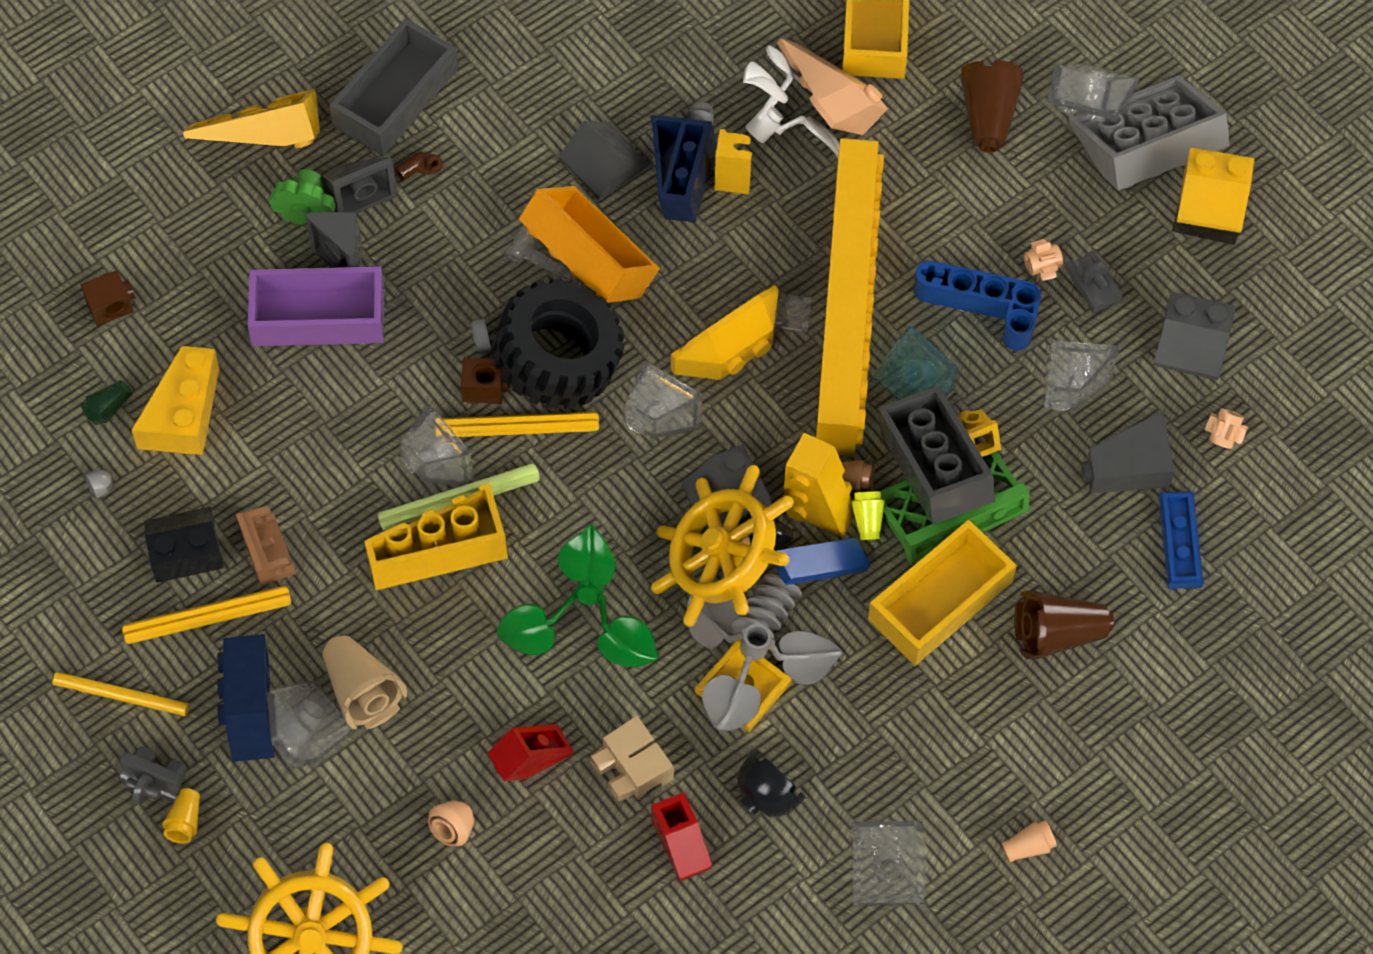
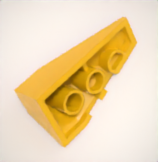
(283, 123)

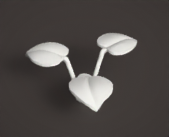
(768, 118)

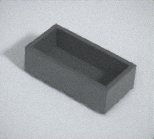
(394, 86)

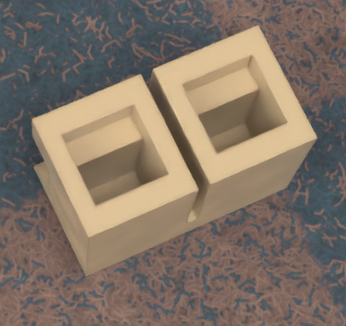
(636, 759)

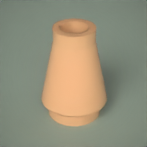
(1029, 842)

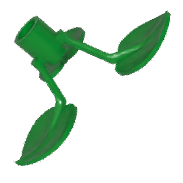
(590, 562)

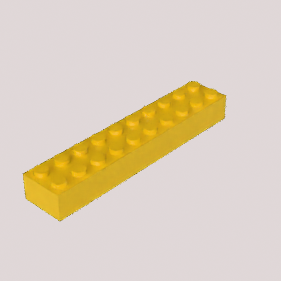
(850, 296)

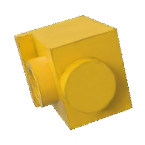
(978, 425)

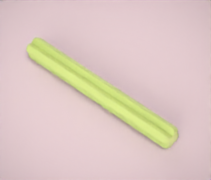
(499, 484)

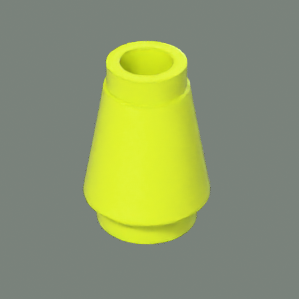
(868, 514)

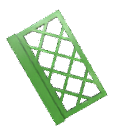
(918, 544)

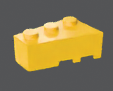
(181, 405)

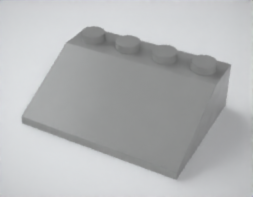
(1152, 132)

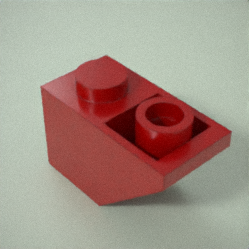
(680, 836)

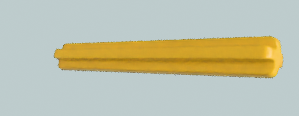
(523, 424)
(206, 614)

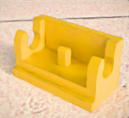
(732, 165)

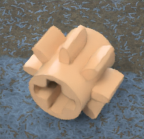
(1043, 259)
(1226, 428)

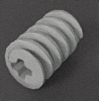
(768, 604)

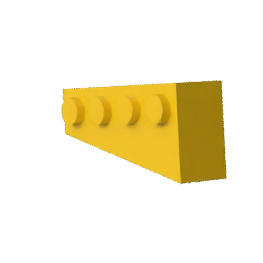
(439, 542)

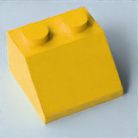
(1215, 190)

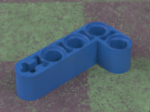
(1010, 291)

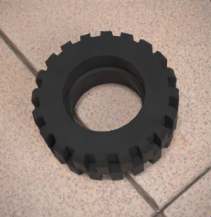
(572, 312)

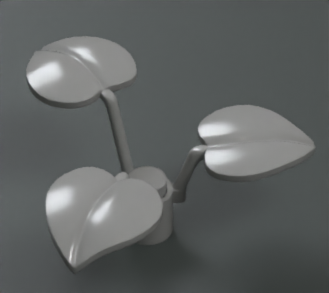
(734, 704)

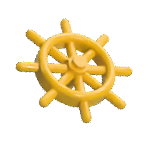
(722, 546)
(309, 930)

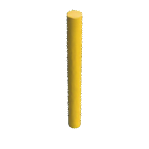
(120, 694)

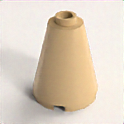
(362, 684)

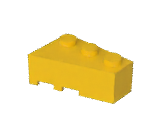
(818, 487)

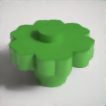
(300, 197)

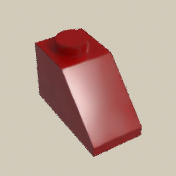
(529, 751)

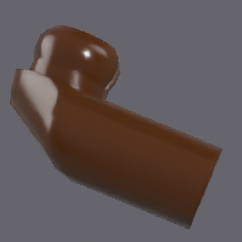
(419, 163)

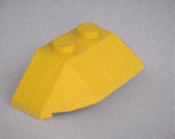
(730, 341)

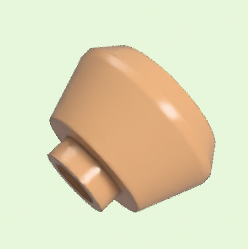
(451, 822)

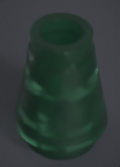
(103, 404)

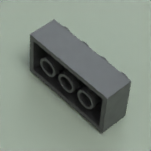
(936, 455)

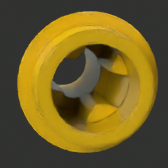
(182, 817)

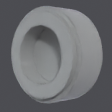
(480, 336)

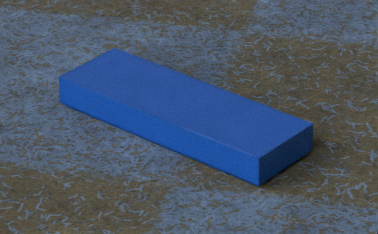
(1180, 540)
(823, 561)

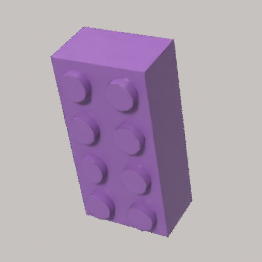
(316, 306)

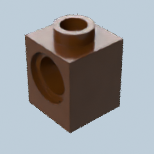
(108, 297)
(475, 392)

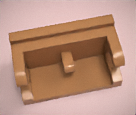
(265, 545)

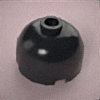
(766, 787)

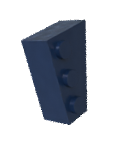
(683, 164)
(245, 696)

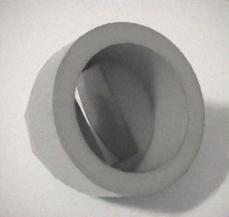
(701, 111)
(99, 482)

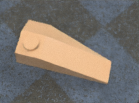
(837, 96)

